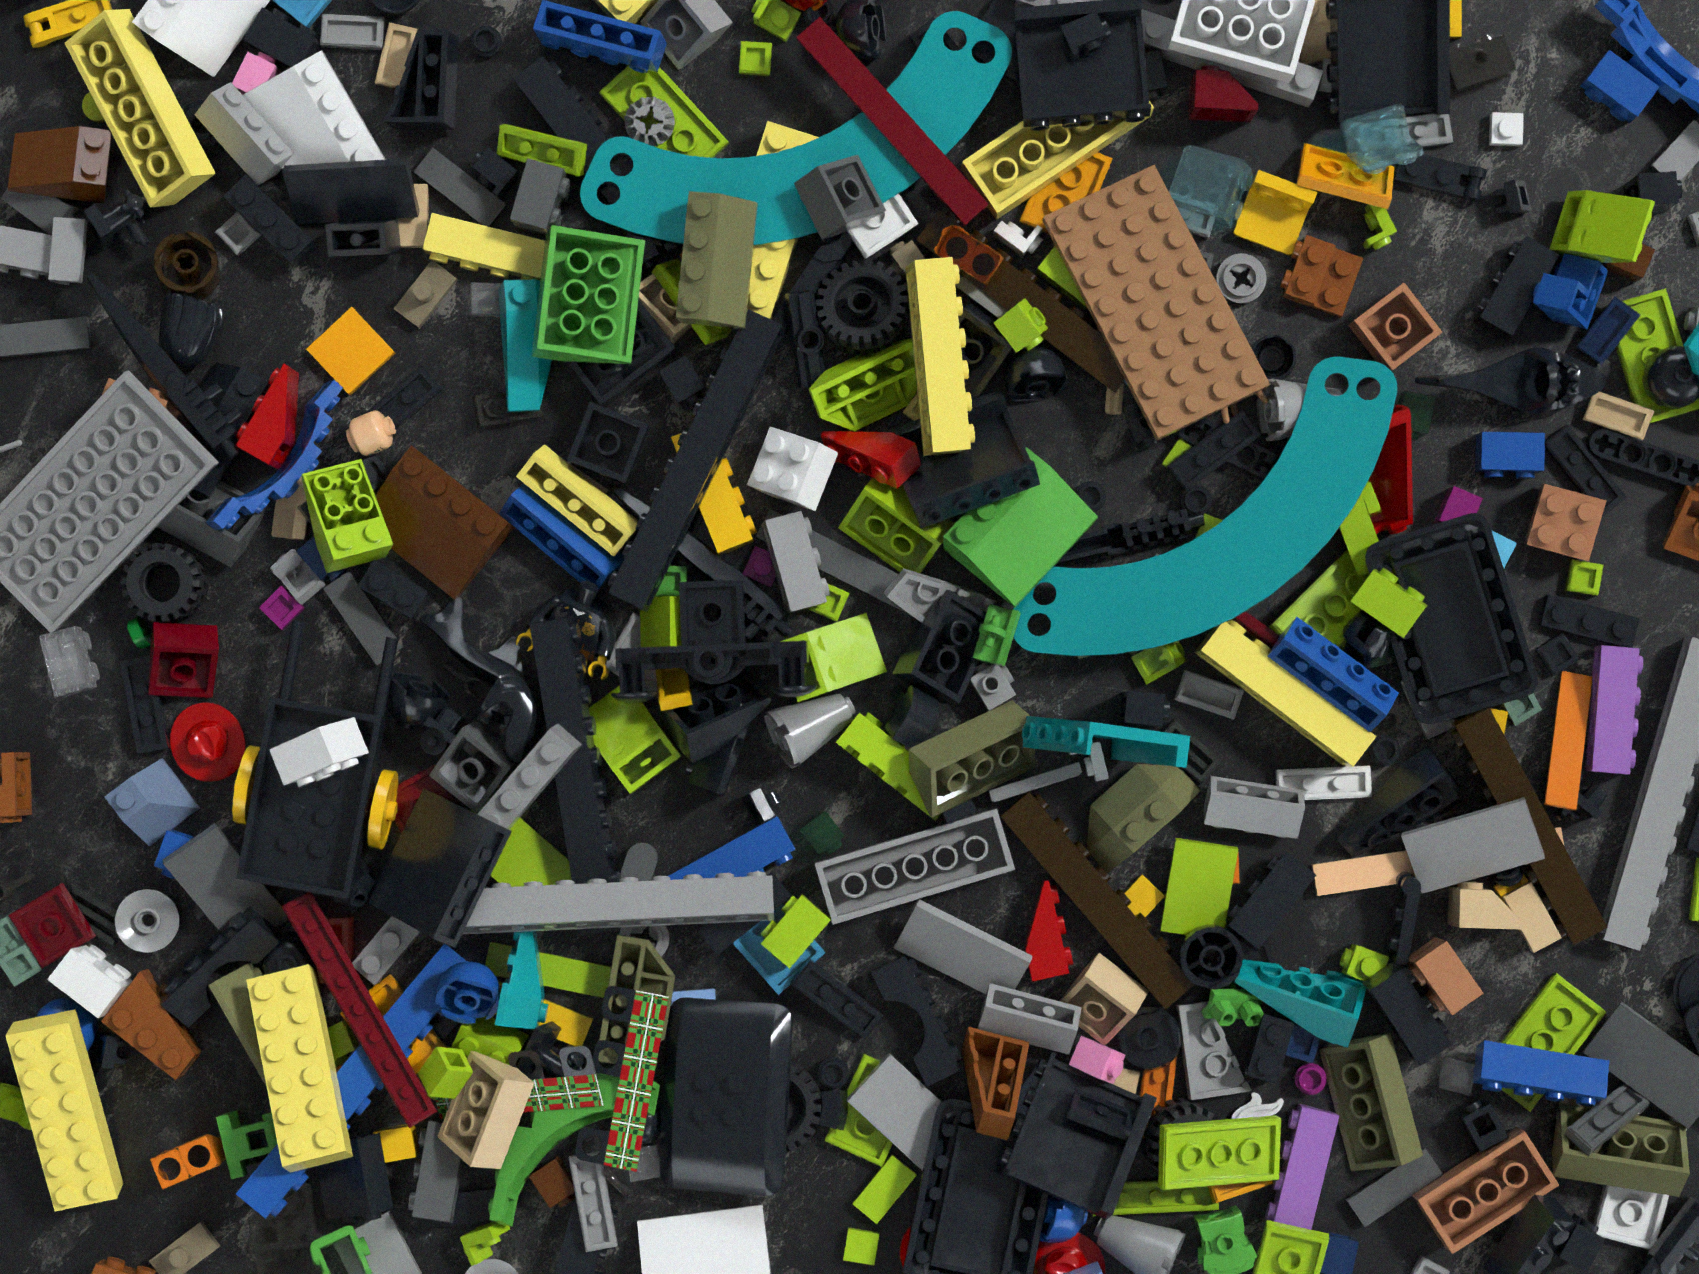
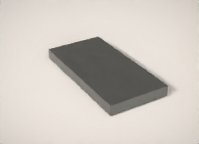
(208, 874)
(1649, 1063)

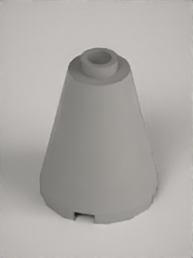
(1283, 407)
(808, 725)
(1140, 1245)

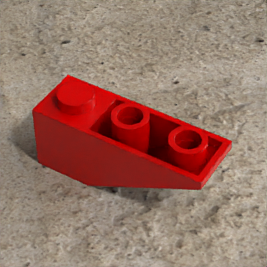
(876, 454)
(1045, 938)

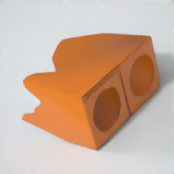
(973, 250)
(212, 1143)

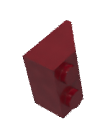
(1219, 97)
(183, 659)

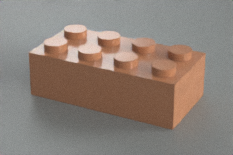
(1484, 1190)

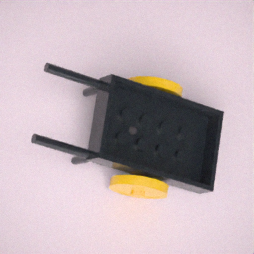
(313, 832)

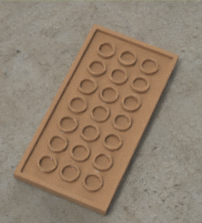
(1155, 302)

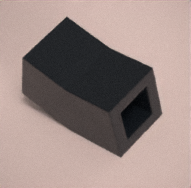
(834, 1109)

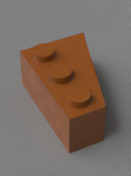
(151, 1028)
(994, 1079)

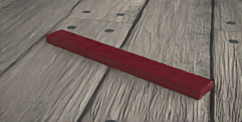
(892, 121)
(359, 1009)

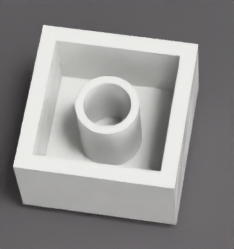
(792, 468)
(319, 753)
(90, 979)

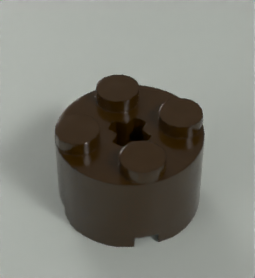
(187, 250)

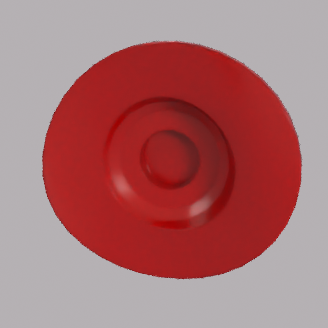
(207, 742)
(1067, 1256)

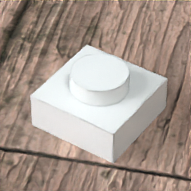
(1506, 129)

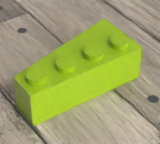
(881, 755)

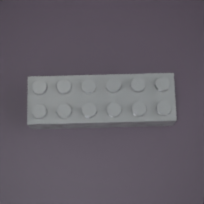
(914, 866)

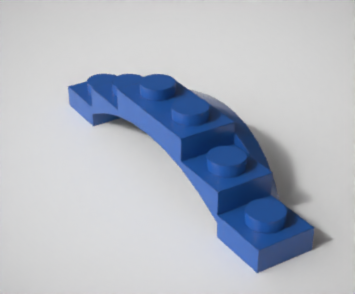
(1651, 52)
(300, 461)

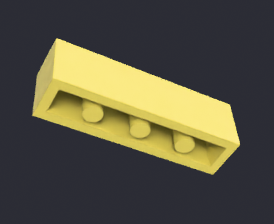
(483, 247)
(578, 500)

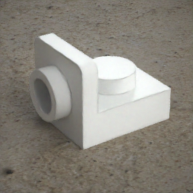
(1013, 238)
(1095, 763)

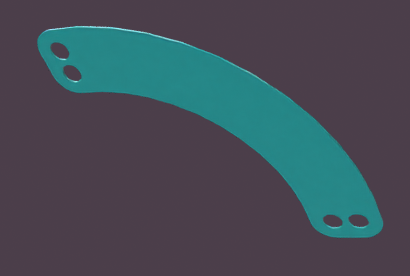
(936, 89)
(1243, 555)

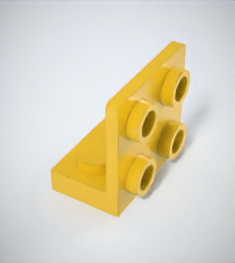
(1274, 212)

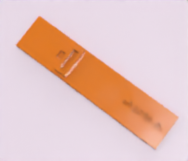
(1568, 740)

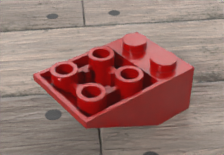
(273, 426)

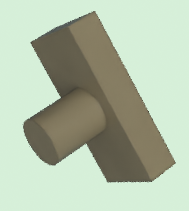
(425, 294)
(185, 1251)

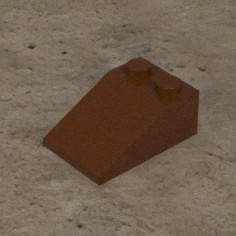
(61, 163)

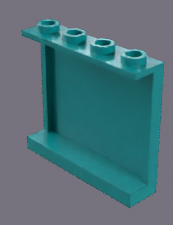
(1127, 742)

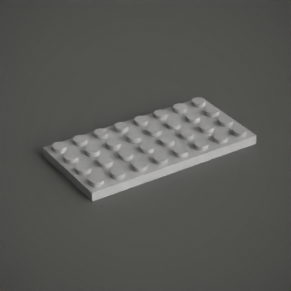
(95, 500)

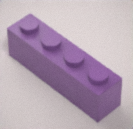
(1613, 709)
(1303, 1166)

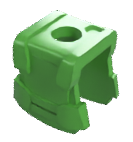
(1223, 1242)
(359, 1245)

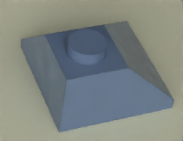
(152, 802)

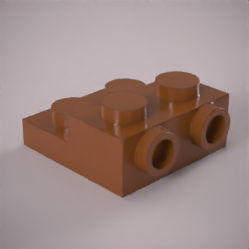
(1321, 276)
(1684, 530)
(15, 787)

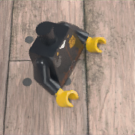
(595, 624)

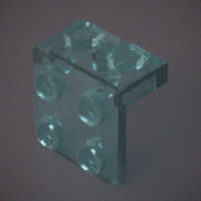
(1380, 139)
(1211, 184)

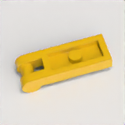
(64, 19)

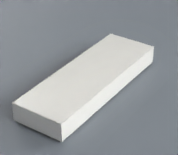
(1327, 782)

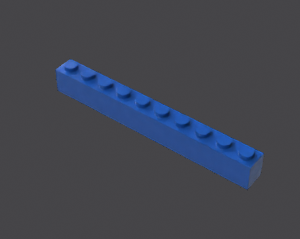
(356, 1079)

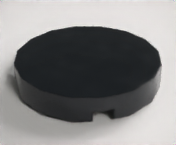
(1150, 1038)

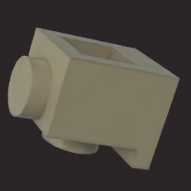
(902, 256)

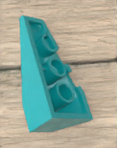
(524, 374)
(523, 993)
(1317, 1002)

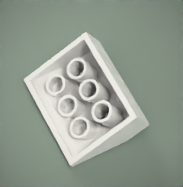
(199, 29)
(1244, 34)
(314, 115)
(705, 1243)

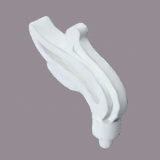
(1256, 1109)

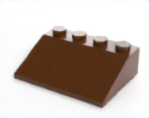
(438, 523)

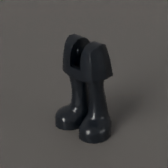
(1374, 646)

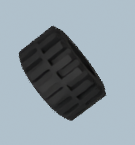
(138, 577)
(1172, 1113)

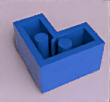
(1572, 290)

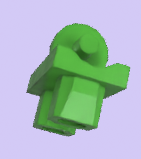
(996, 635)
(1231, 1004)

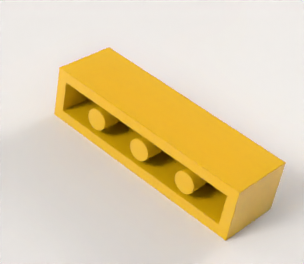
(723, 512)

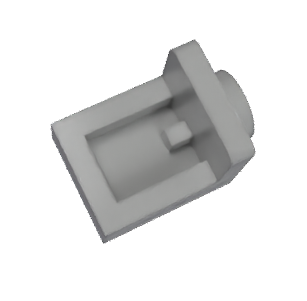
(297, 576)

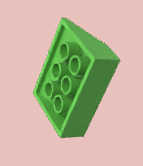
(588, 297)
(1020, 536)

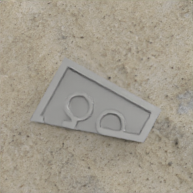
(920, 593)
(1206, 1056)

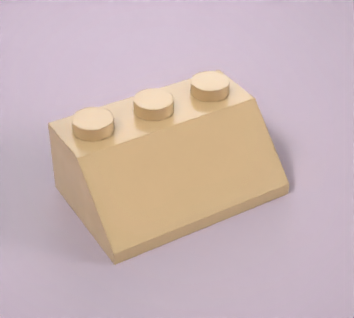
(486, 1112)

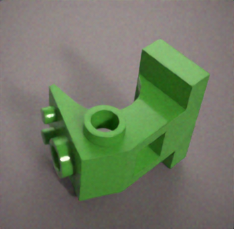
(237, 1143)

